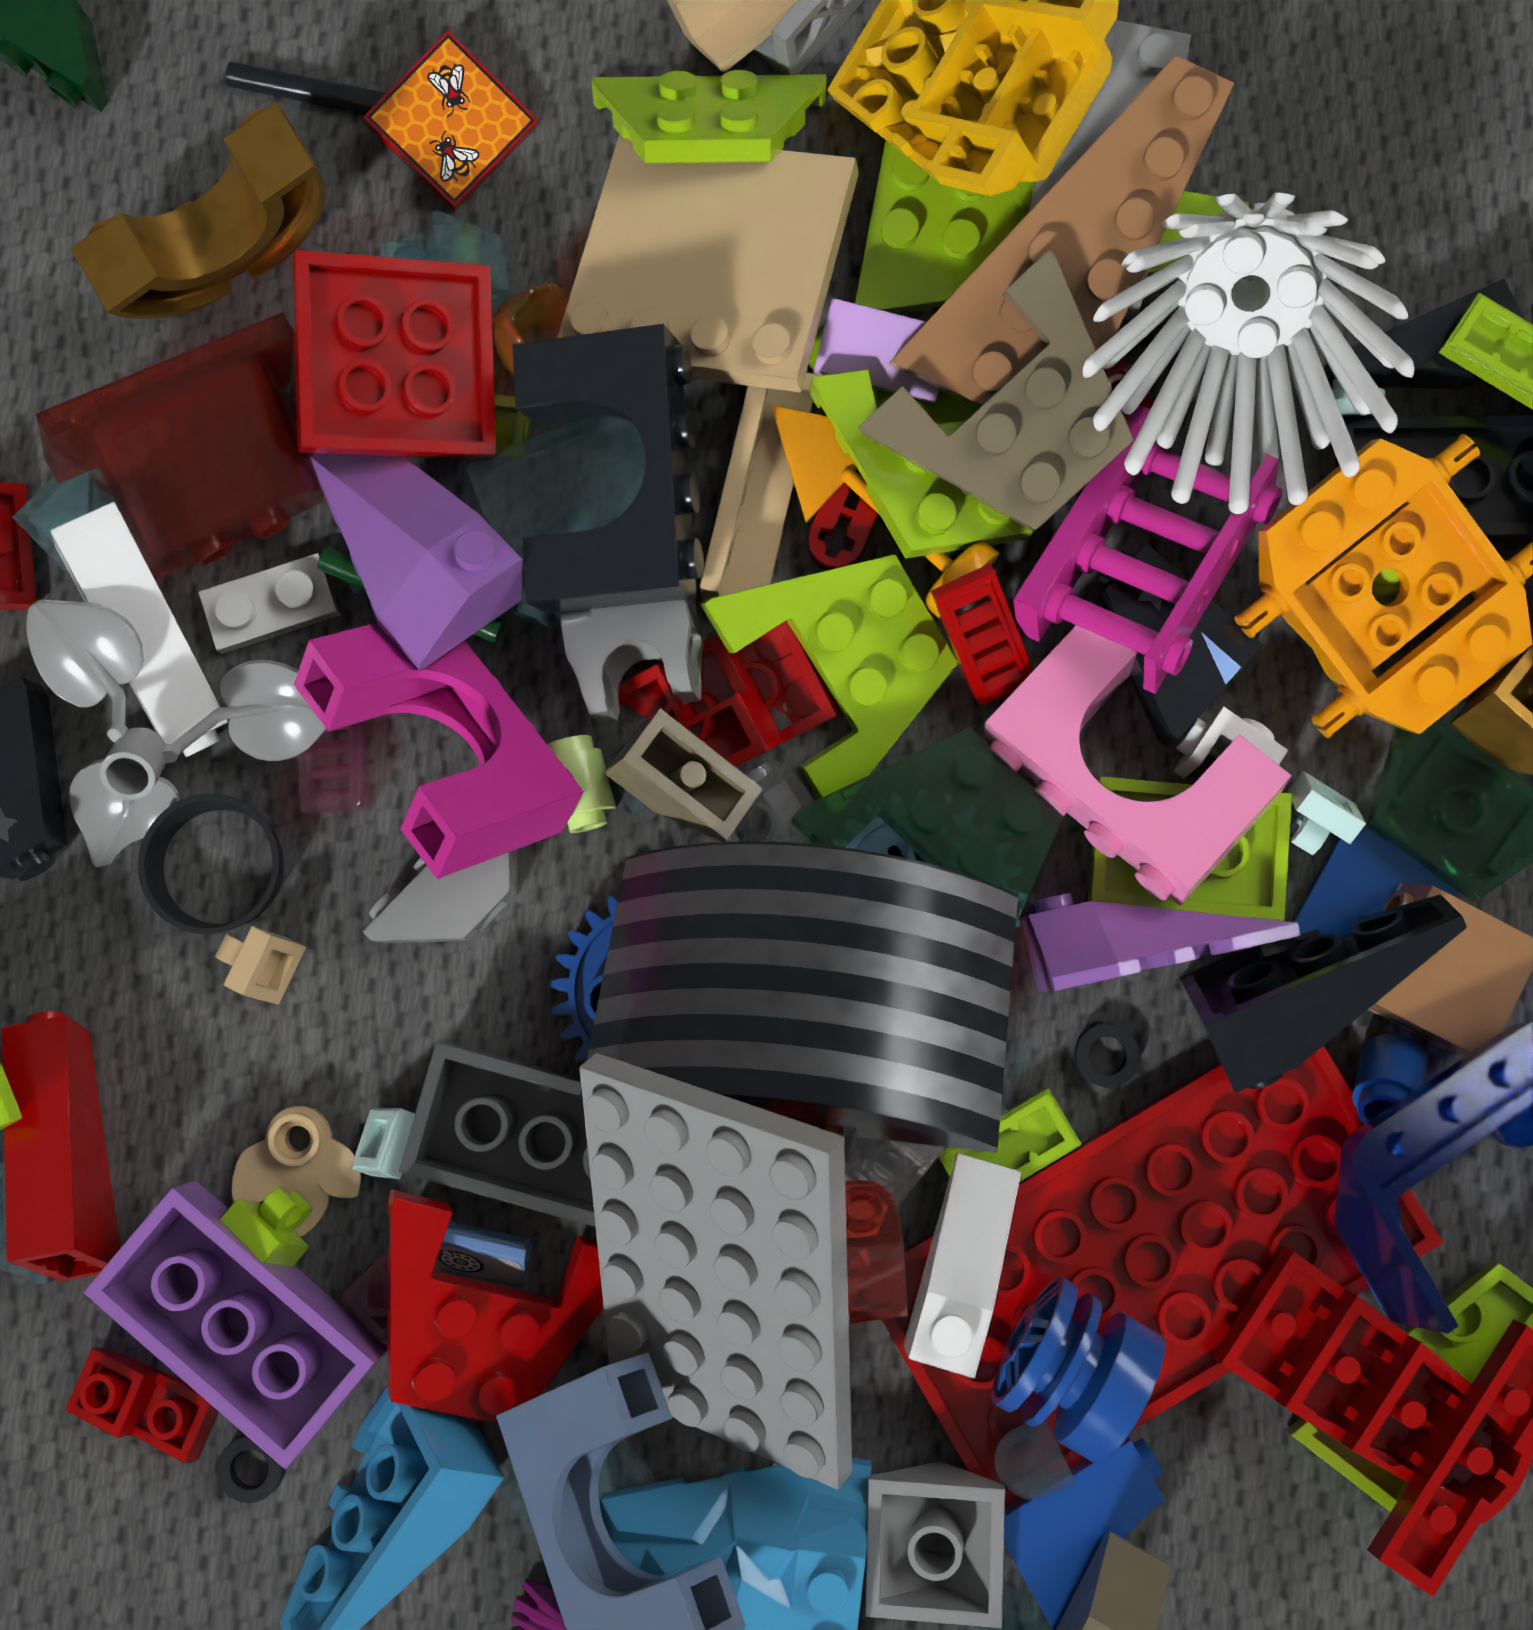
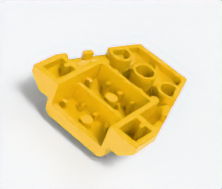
(981, 85)

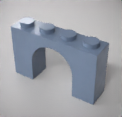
(558, 1458)

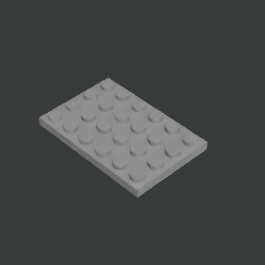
(725, 1262)

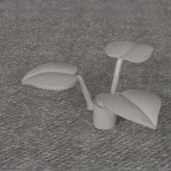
(92, 651)

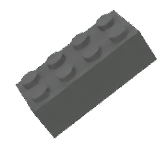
(502, 1132)

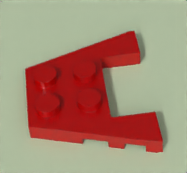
(471, 1342)

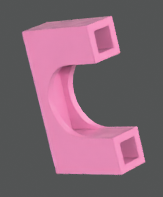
(1166, 840)

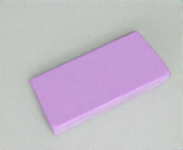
(868, 340)

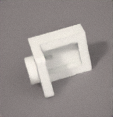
(1217, 734)

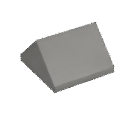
(935, 1546)

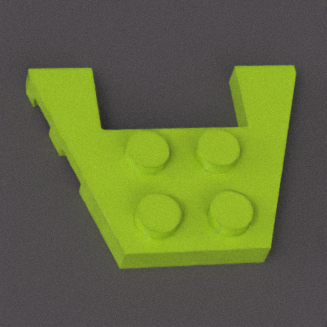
(916, 505)
(865, 641)

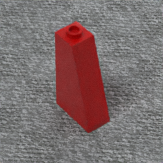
(56, 1154)

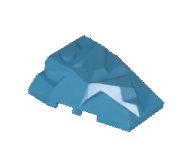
(783, 1538)

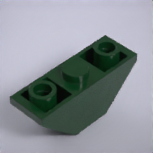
(56, 43)

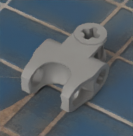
(612, 639)

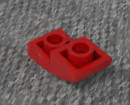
(142, 1402)

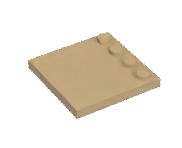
(718, 255)

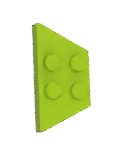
(708, 116)

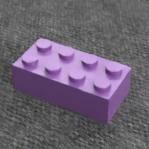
(236, 1330)

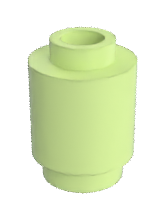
(588, 770)

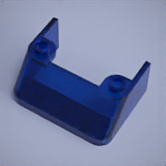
(1410, 1141)

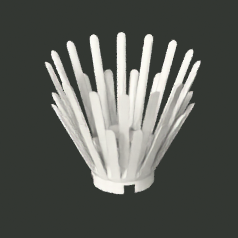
(1248, 341)

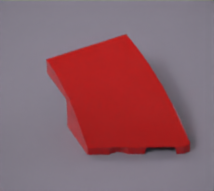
(738, 694)

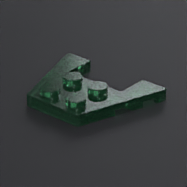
(952, 808)
(1454, 809)

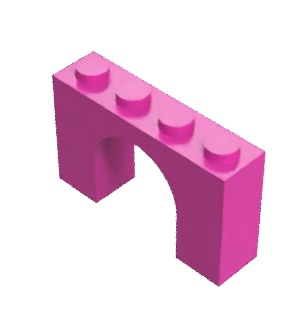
(471, 816)

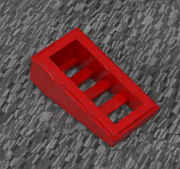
(1000, 667)

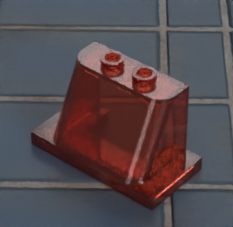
(192, 447)

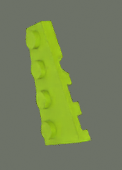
(1483, 1312)

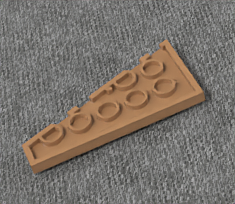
(1090, 223)

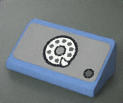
(485, 1253)

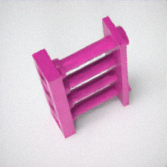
(1081, 548)

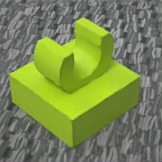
(270, 1226)

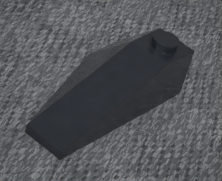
(1287, 1005)

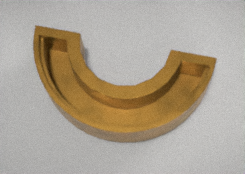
(242, 223)

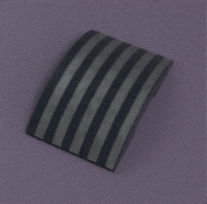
(816, 985)

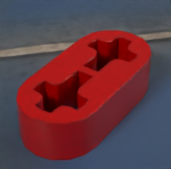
(826, 521)

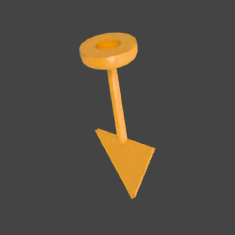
(822, 468)

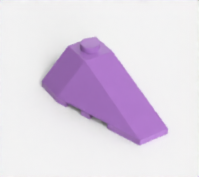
(1110, 940)

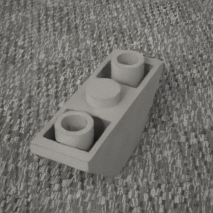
(445, 907)

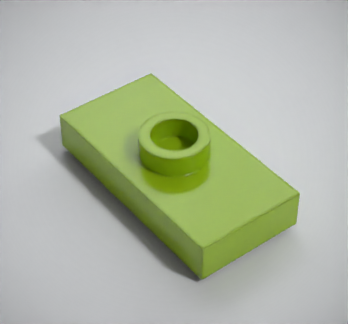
(1494, 347)
(1029, 1137)

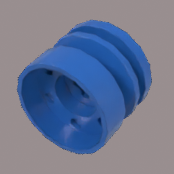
(1091, 1375)

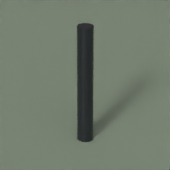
(301, 88)

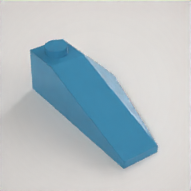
(408, 1504)

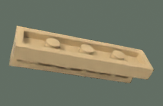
(753, 496)

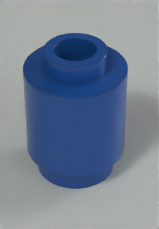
(1387, 1073)

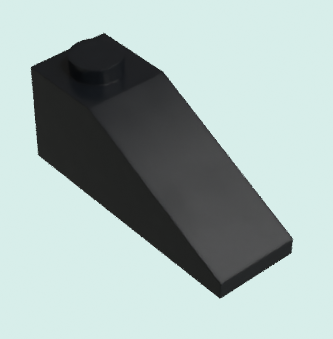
(1423, 340)

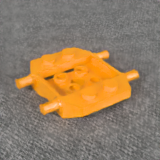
(1438, 562)

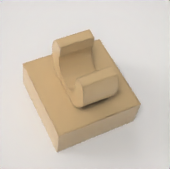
(260, 964)

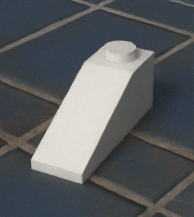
(963, 1267)

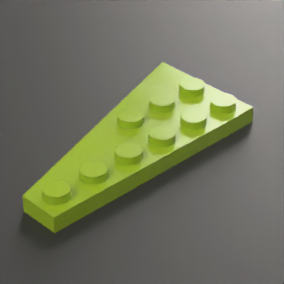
(934, 236)

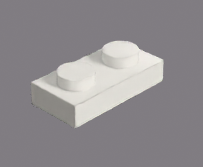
(268, 604)

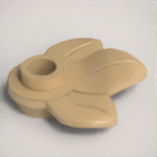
(313, 1172)

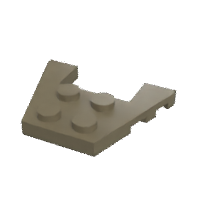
(1037, 434)

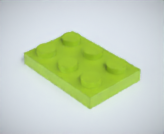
(1244, 884)

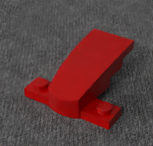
(1394, 1405)

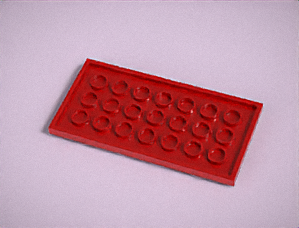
(1172, 1227)

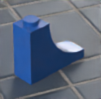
(1060, 1533)

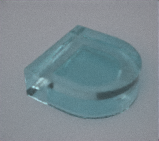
(1032, 1462)

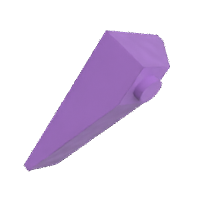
(420, 552)

